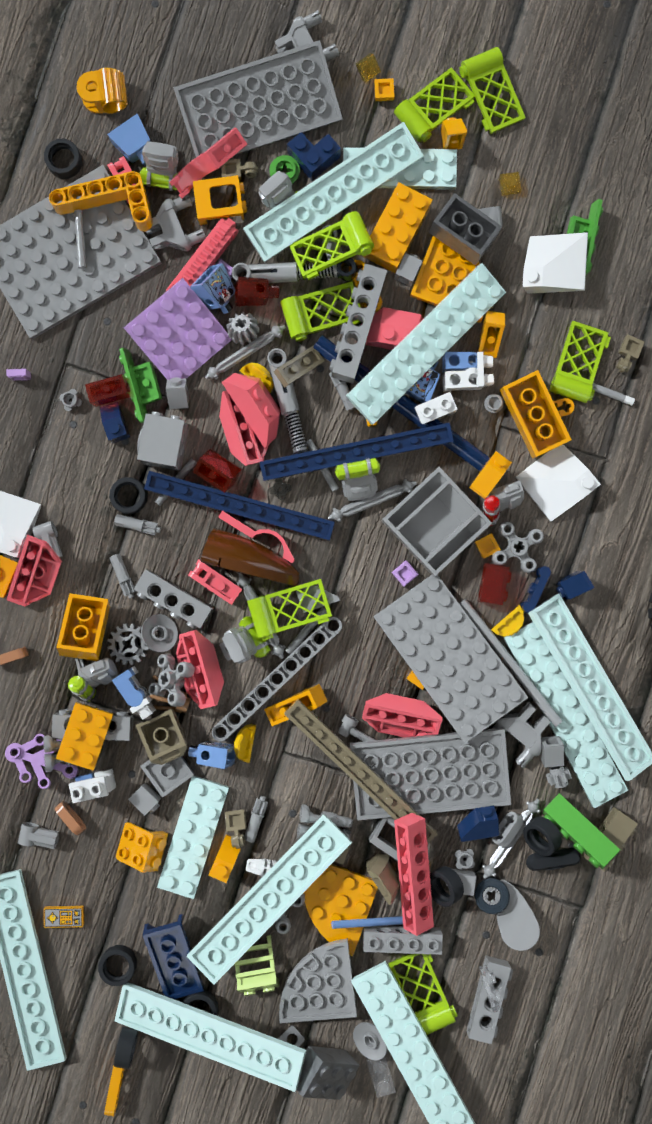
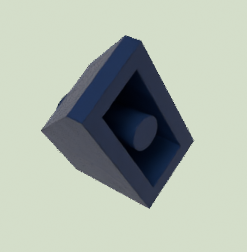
(114, 423)
(574, 585)
(479, 824)

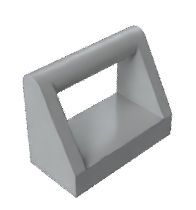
(380, 842)

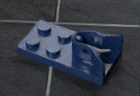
(168, 952)

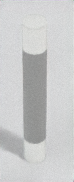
(613, 394)

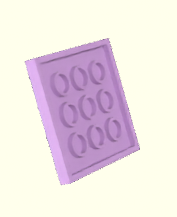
(178, 332)

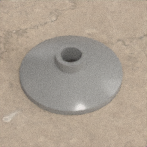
(167, 633)
(369, 1041)

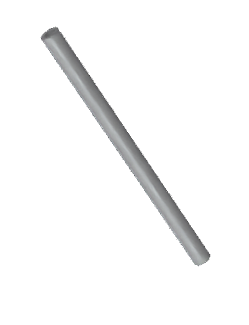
(511, 663)

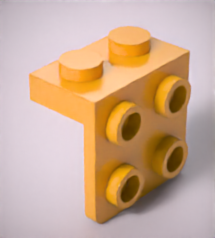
(141, 848)

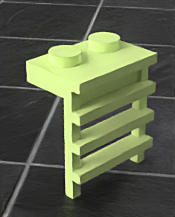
(259, 979)

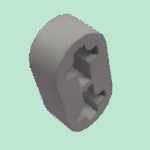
(508, 829)

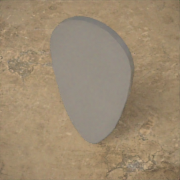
(517, 922)

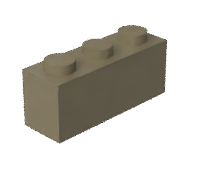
(617, 829)

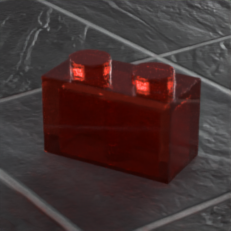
(107, 390)
(217, 470)
(493, 584)

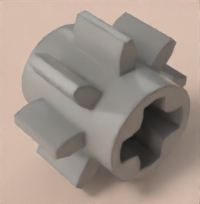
(559, 776)

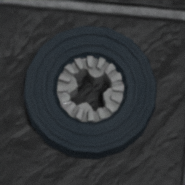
(482, 896)

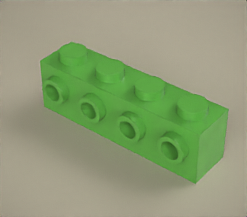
(581, 832)

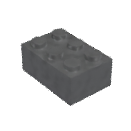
(465, 229)
(326, 1073)

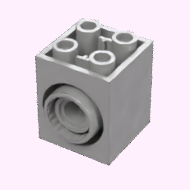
(162, 441)

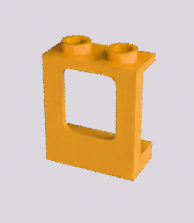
(203, 200)

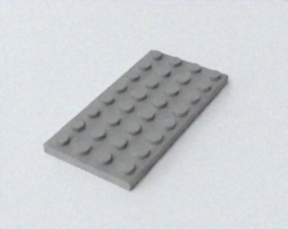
(261, 100)
(450, 657)
(437, 772)

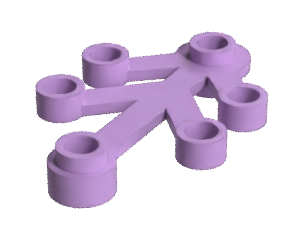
(36, 760)

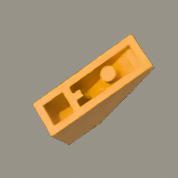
(311, 698)

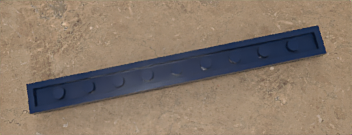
(356, 451)
(239, 505)

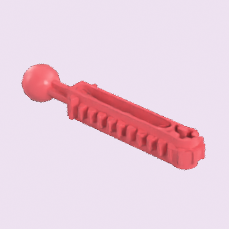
(208, 251)

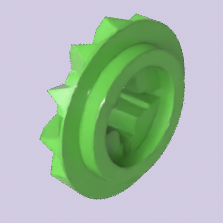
(291, 165)

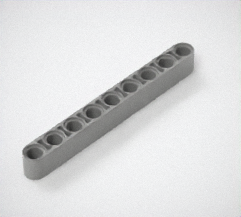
(273, 687)

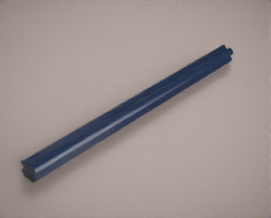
(407, 408)

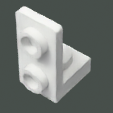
(436, 408)

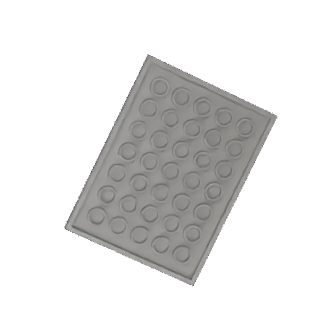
(42, 260)

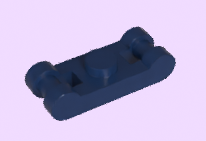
(536, 589)

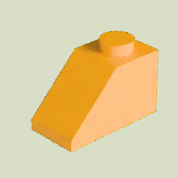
(453, 133)
(491, 333)
(490, 475)
(224, 860)

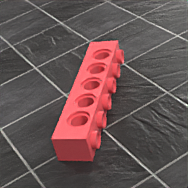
(414, 873)

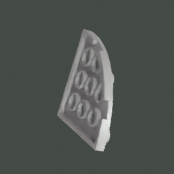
(320, 986)

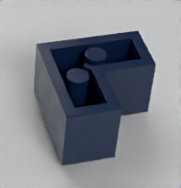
(314, 158)

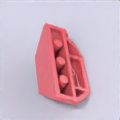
(391, 327)
(255, 405)
(239, 435)
(34, 572)
(207, 680)
(401, 716)

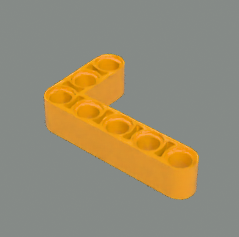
(106, 196)

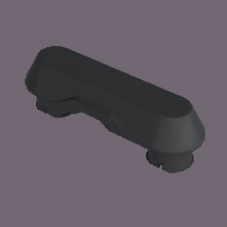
(559, 859)

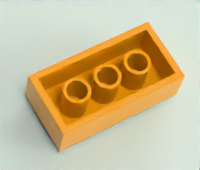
(398, 226)
(535, 414)

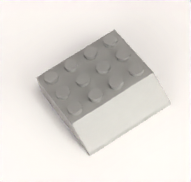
(436, 521)

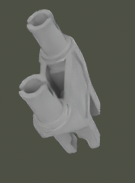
(300, 36)
(172, 231)
(527, 733)

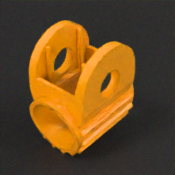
(105, 92)

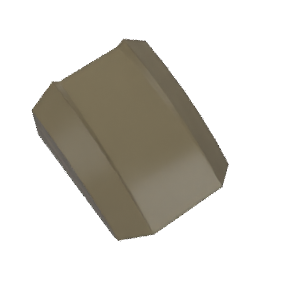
(162, 738)
(384, 876)

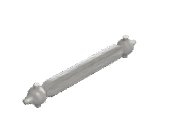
(245, 352)
(380, 497)
(250, 593)
(501, 853)

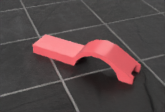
(208, 161)
(252, 534)

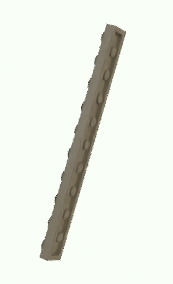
(351, 763)

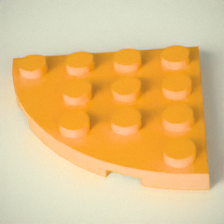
(440, 273)
(339, 896)

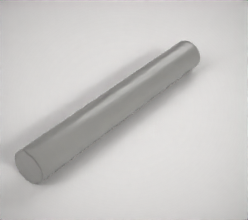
(80, 239)
(326, 473)
(181, 475)
(305, 631)

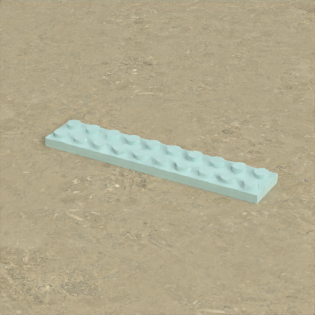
(333, 192)
(426, 344)
(592, 686)
(580, 739)
(269, 899)
(27, 977)
(211, 1036)
(410, 1046)

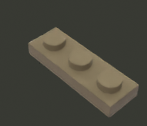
(298, 366)

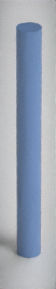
(337, 924)

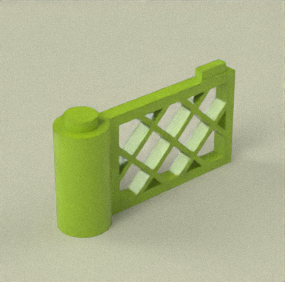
(481, 67)
(414, 116)
(356, 238)
(297, 316)
(572, 385)
(264, 616)
(437, 1014)

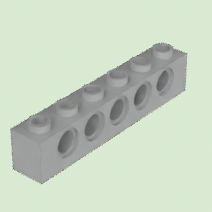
(370, 276)

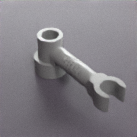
(348, 727)

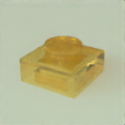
(368, 67)
(510, 183)

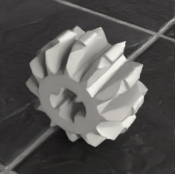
(242, 328)

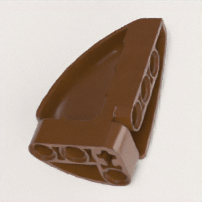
(248, 557)

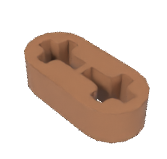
(13, 655)
(70, 818)

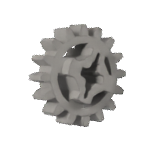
(121, 639)

